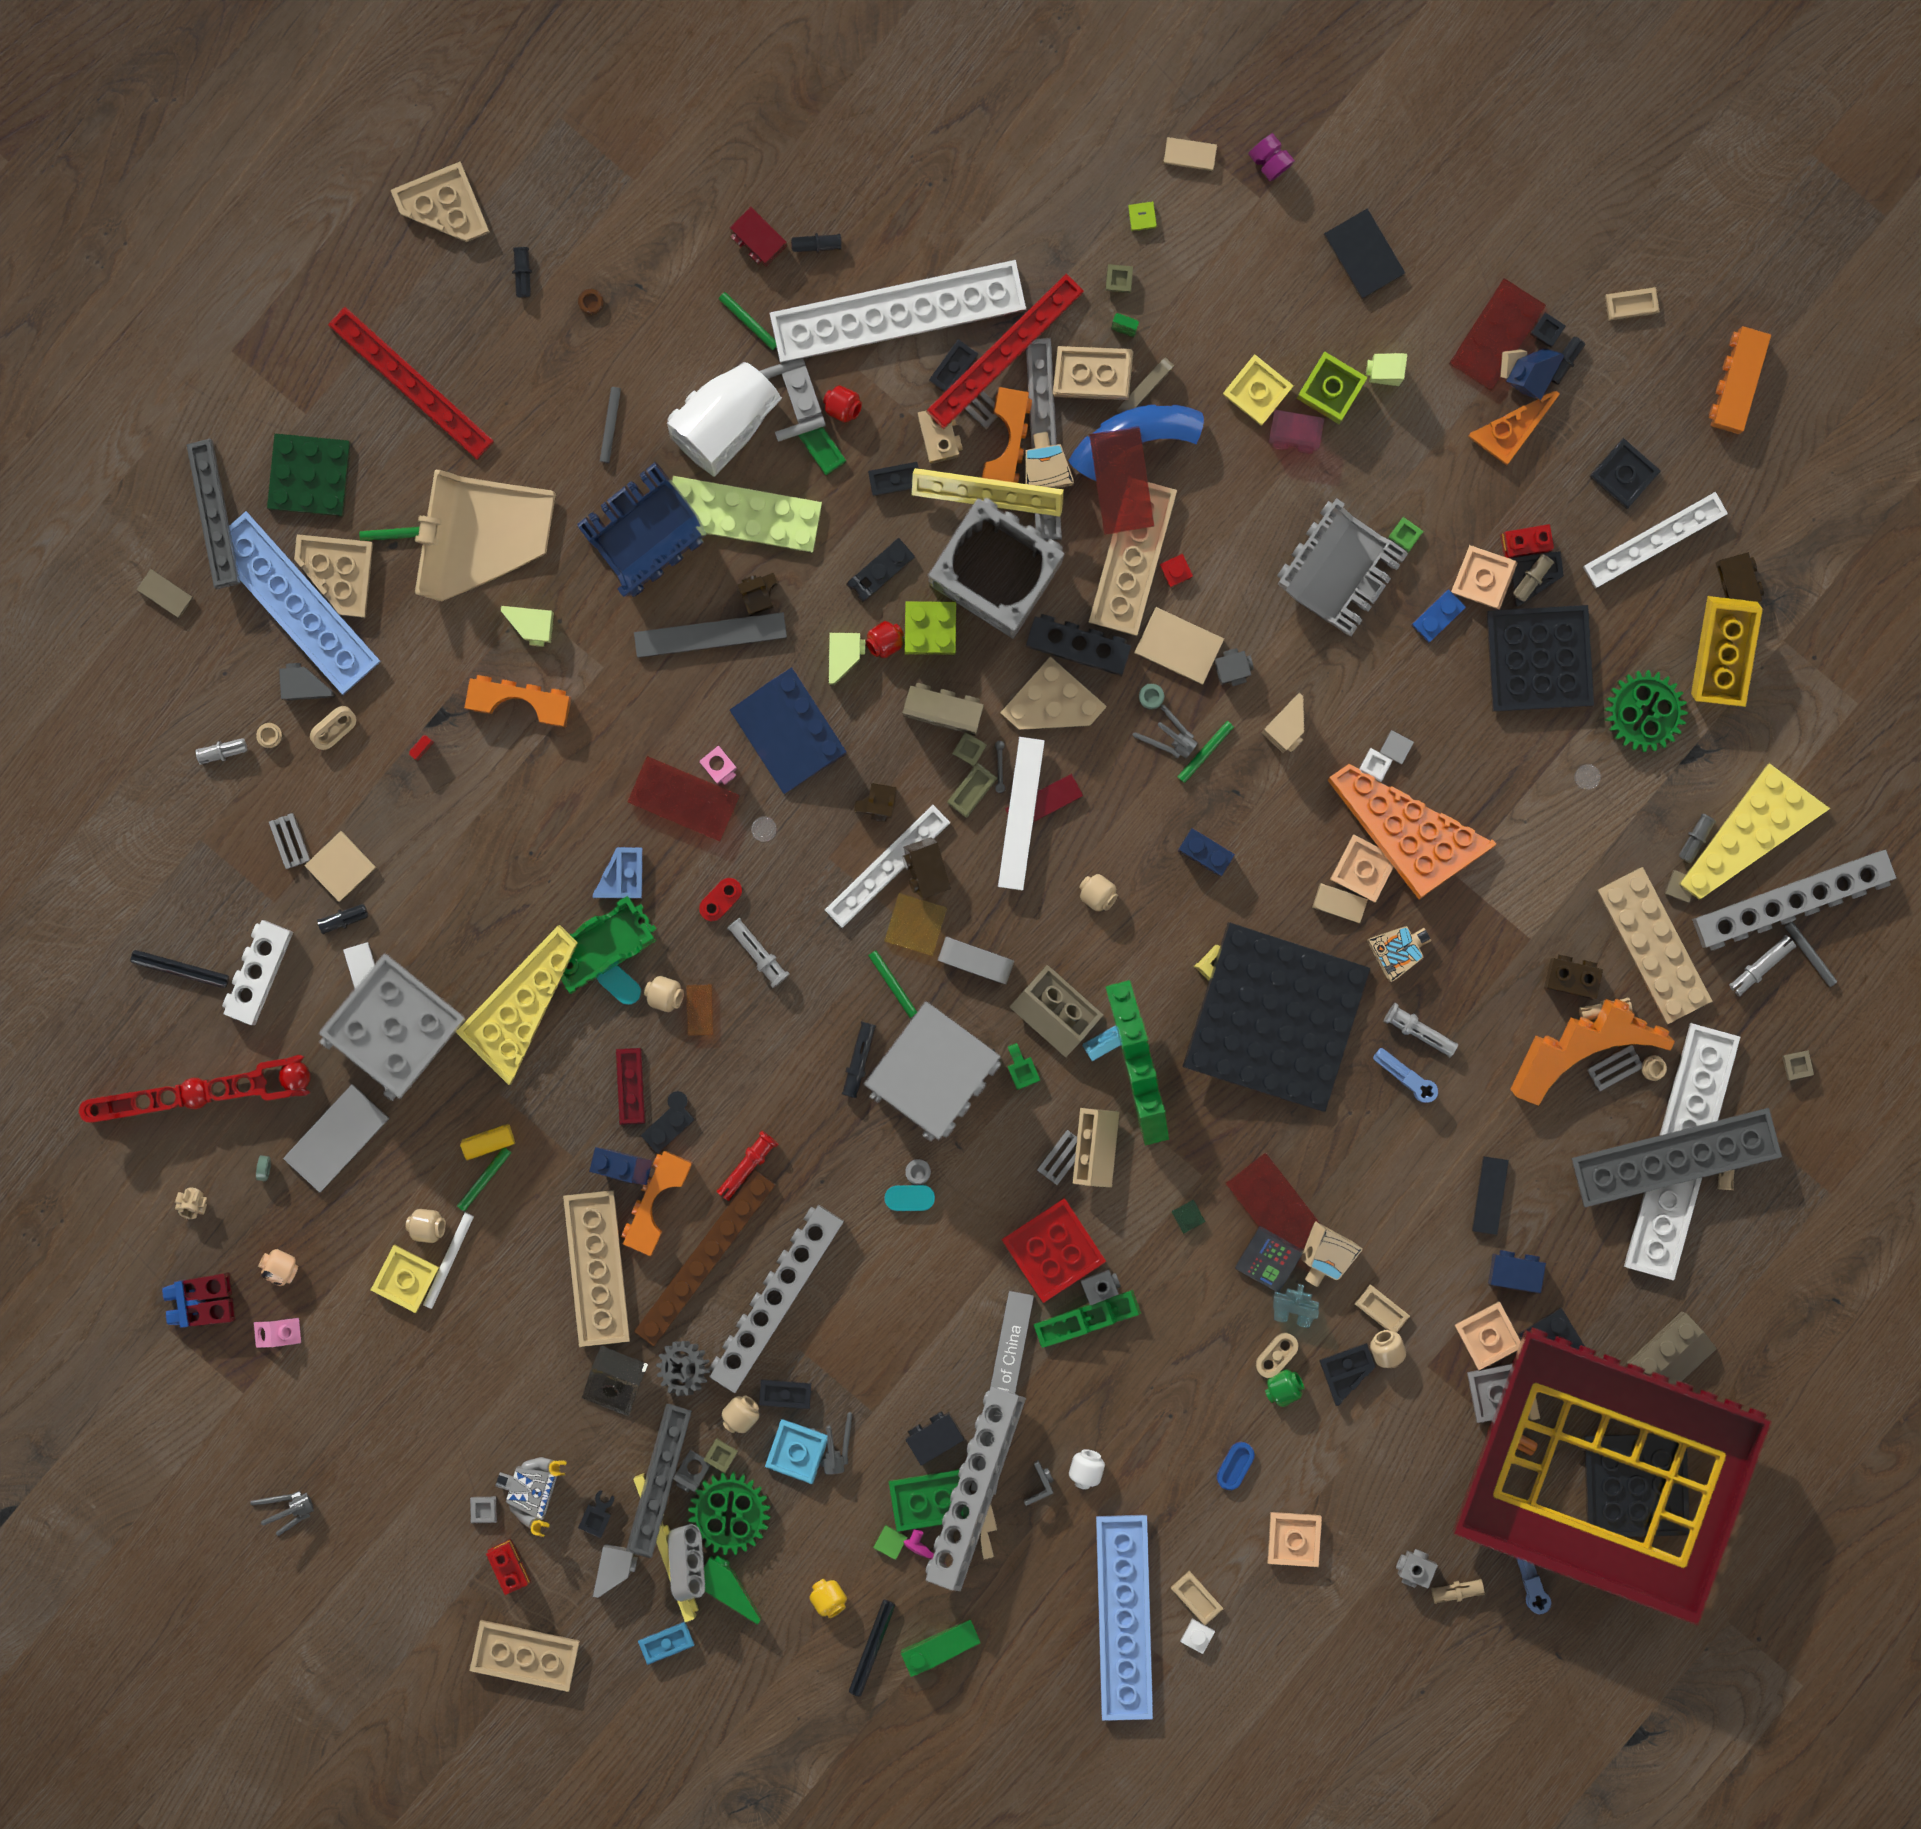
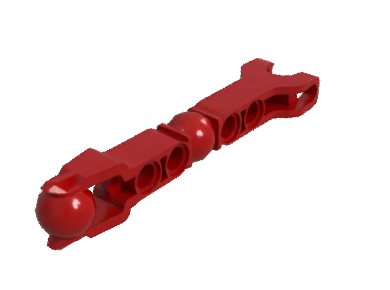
(196, 1093)

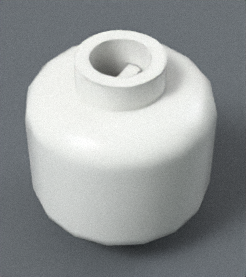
(1086, 1469)

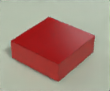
(421, 747)

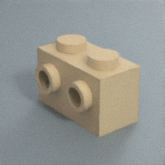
(939, 442)

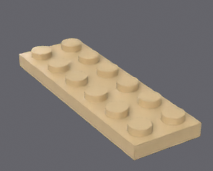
(1131, 568)
(1654, 945)
(596, 1268)

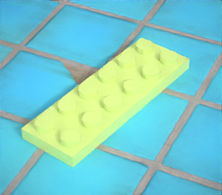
(753, 514)

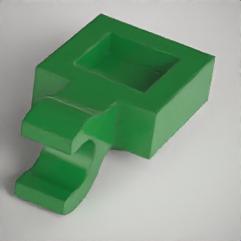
(1023, 1070)

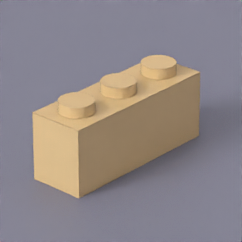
(1096, 1147)

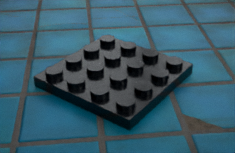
(1540, 658)
(1627, 1497)

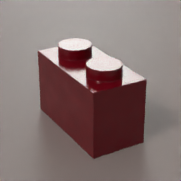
(757, 237)

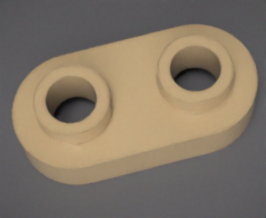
(333, 728)
(1277, 1355)

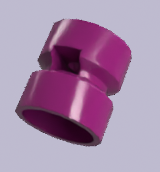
(1271, 157)

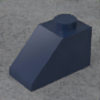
(1534, 372)

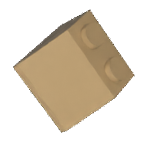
(1287, 726)

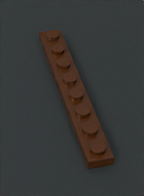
(704, 1258)

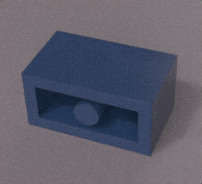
(1206, 852)
(621, 1166)
(1517, 1272)

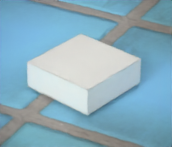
(1375, 764)

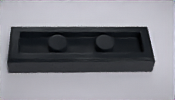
(1490, 1195)

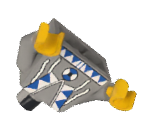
(531, 1490)

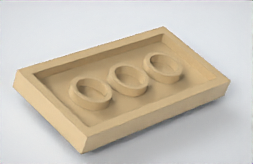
(524, 1655)

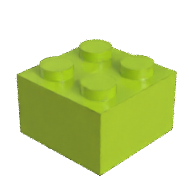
(1331, 387)
(930, 628)

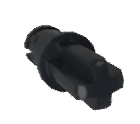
(816, 243)
(522, 272)
(1570, 354)
(342, 918)

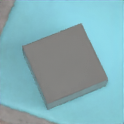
(1396, 747)
(483, 1509)

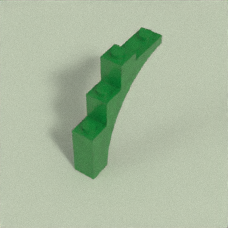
(1138, 1063)

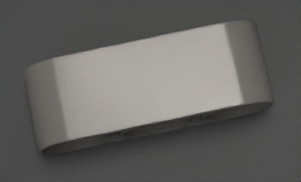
(975, 960)
(686, 1562)

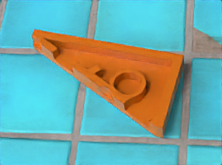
(1507, 434)

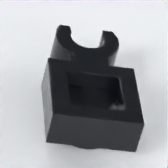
(595, 1517)

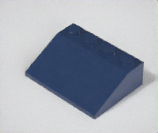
(788, 731)

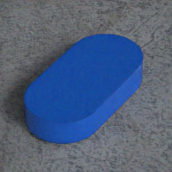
(1235, 1466)

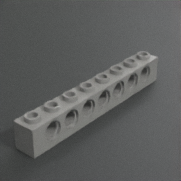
(1876, 863)
(733, 1377)
(978, 1503)

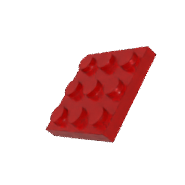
(1053, 1250)

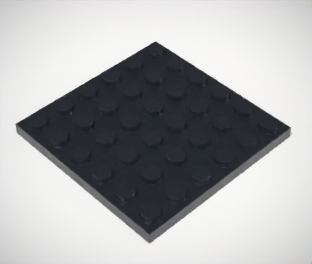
(1276, 1017)

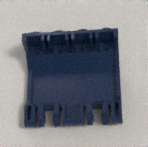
(647, 531)

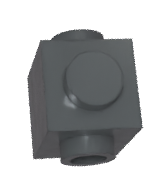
(1234, 667)
(1090, 1286)

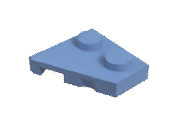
(622, 875)

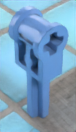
(1406, 1076)
(1533, 1587)

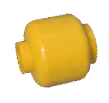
(828, 1598)

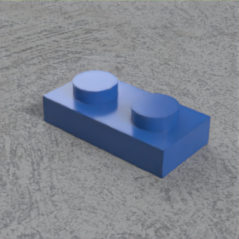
(1438, 616)

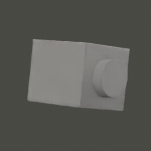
(613, 1568)

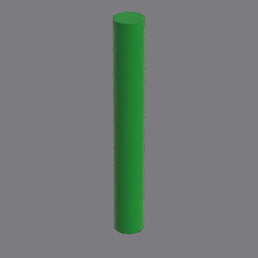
(758, 330)
(389, 533)
(1205, 752)
(893, 984)
(484, 1179)

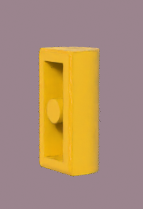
(487, 1142)

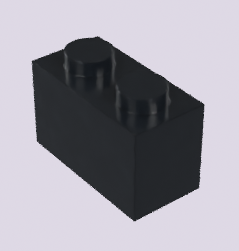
(934, 1437)

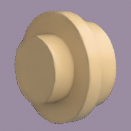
(269, 735)
(1654, 1068)

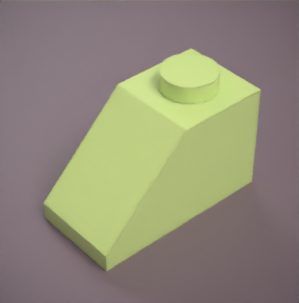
(1387, 368)
(531, 624)
(844, 654)

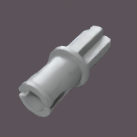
(220, 751)

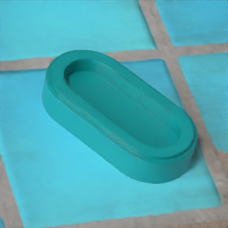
(620, 985)
(909, 1197)

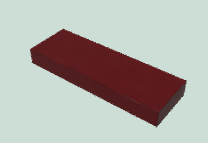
(1055, 797)
(630, 1086)

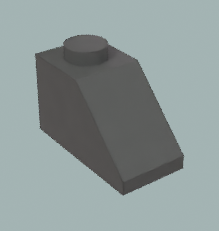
(301, 684)

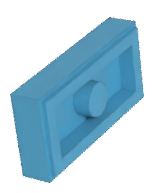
(666, 1643)

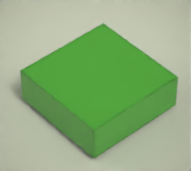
(1405, 534)
(890, 1542)

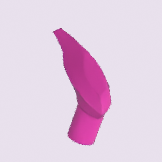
(917, 1547)

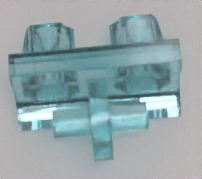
(1297, 1303)

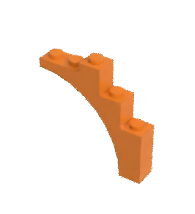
(1581, 1038)

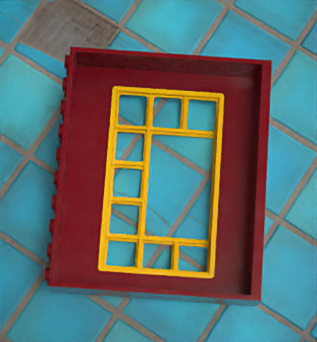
(1643, 1401)

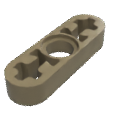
(1147, 386)

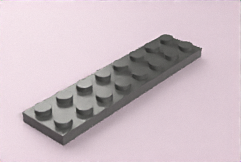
(1676, 1157)

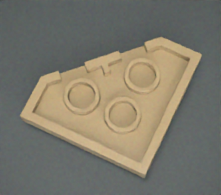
(443, 203)
(338, 570)
(1052, 701)

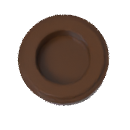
(590, 301)

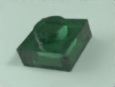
(1188, 1216)

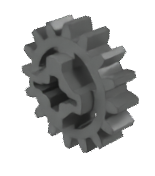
(687, 1369)

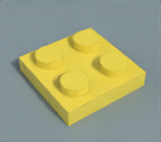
(1258, 390)
(405, 1278)

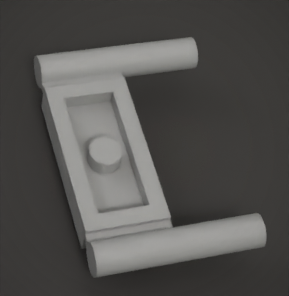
(801, 397)

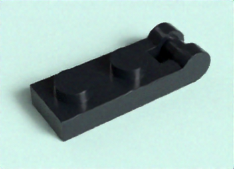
(881, 569)

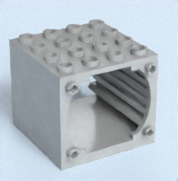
(1008, 618)
(391, 1026)
(933, 1071)

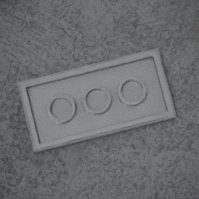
(336, 1138)

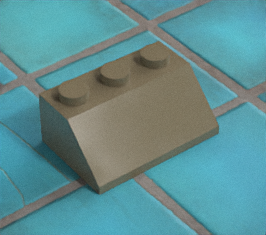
(943, 709)
(1056, 1011)
(1675, 1350)

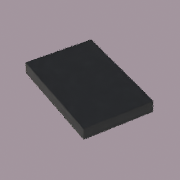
(1364, 253)

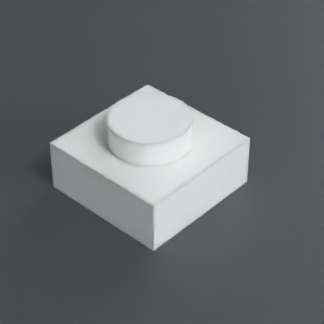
(1197, 1636)

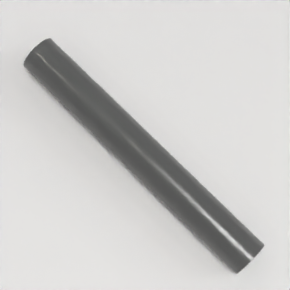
(610, 425)
(1810, 954)

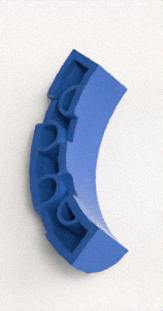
(1154, 424)

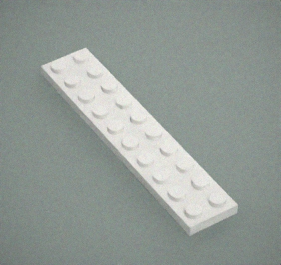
(898, 311)
(1693, 1102)

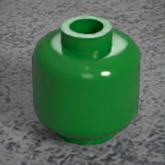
(1284, 1388)

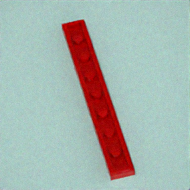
(1005, 351)
(411, 383)

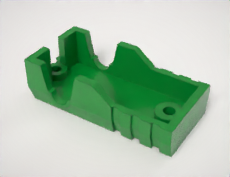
(607, 942)

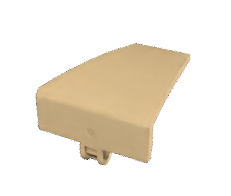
(479, 533)

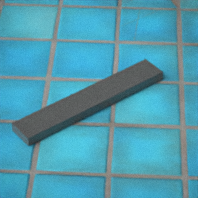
(213, 514)
(710, 635)
(658, 1481)

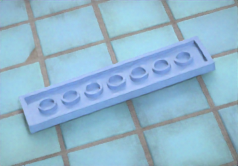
(299, 606)
(1124, 1617)

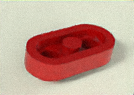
(720, 899)

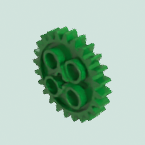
(1664, 723)
(752, 1515)

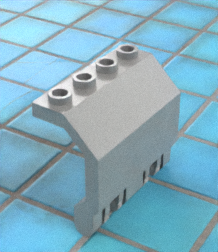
(1338, 566)

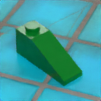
(726, 1587)
(939, 1647)

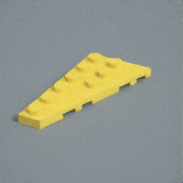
(1761, 821)
(510, 1016)

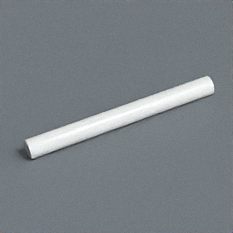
(448, 1260)

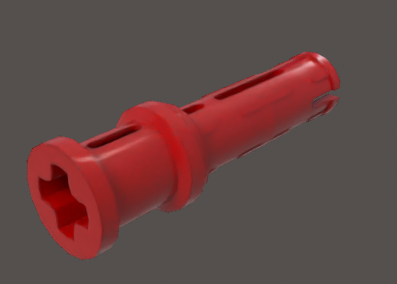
(754, 1156)

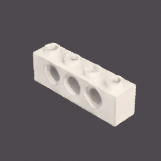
(279, 940)

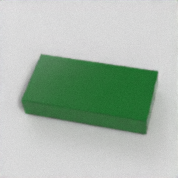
(1125, 325)
(823, 449)

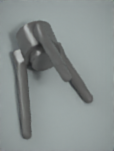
(1182, 742)
(832, 1460)
(299, 1506)

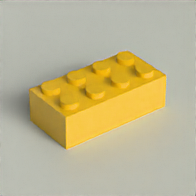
(1726, 651)

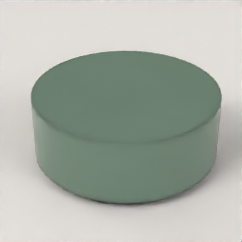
(1151, 696)
(263, 1168)

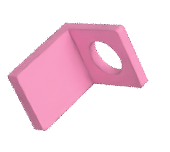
(726, 773)
(278, 1333)

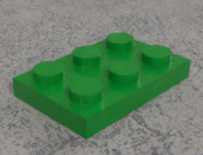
(923, 1499)

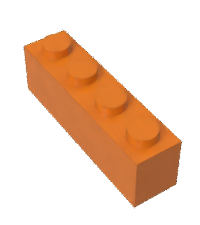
(1740, 379)

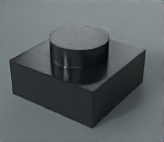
(1548, 330)

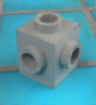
(1422, 1575)

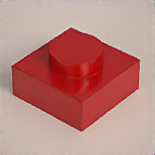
(1176, 570)

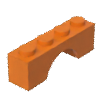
(1011, 409)
(486, 696)
(643, 1232)

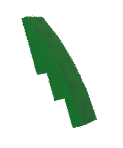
(1087, 1319)

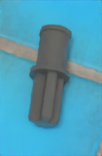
(1697, 838)

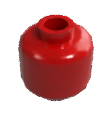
(842, 404)
(884, 639)

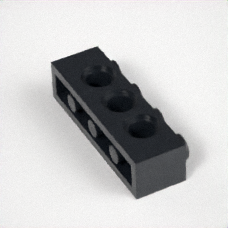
(1113, 663)

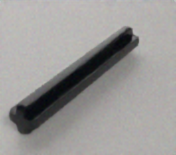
(179, 969)
(872, 1648)

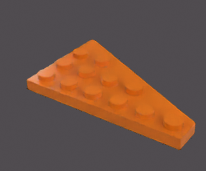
(1415, 839)

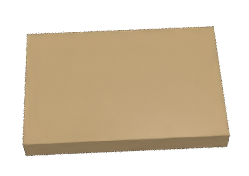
(1093, 373)
(1179, 645)

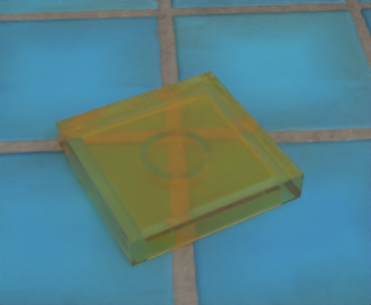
(915, 924)

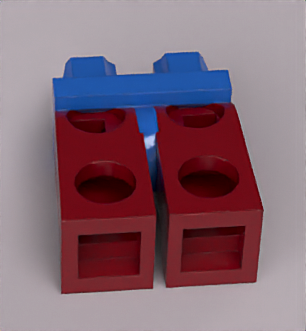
(192, 1303)

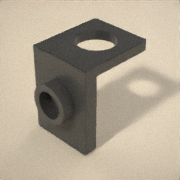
(684, 1478)
(1046, 1479)

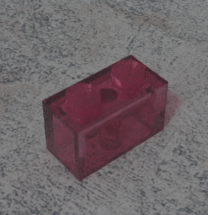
(1296, 431)

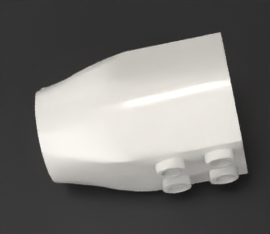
(722, 416)

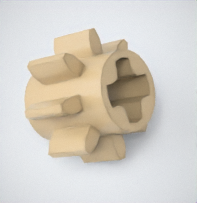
(190, 1203)

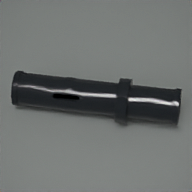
(858, 1060)

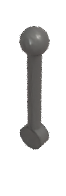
(1000, 787)

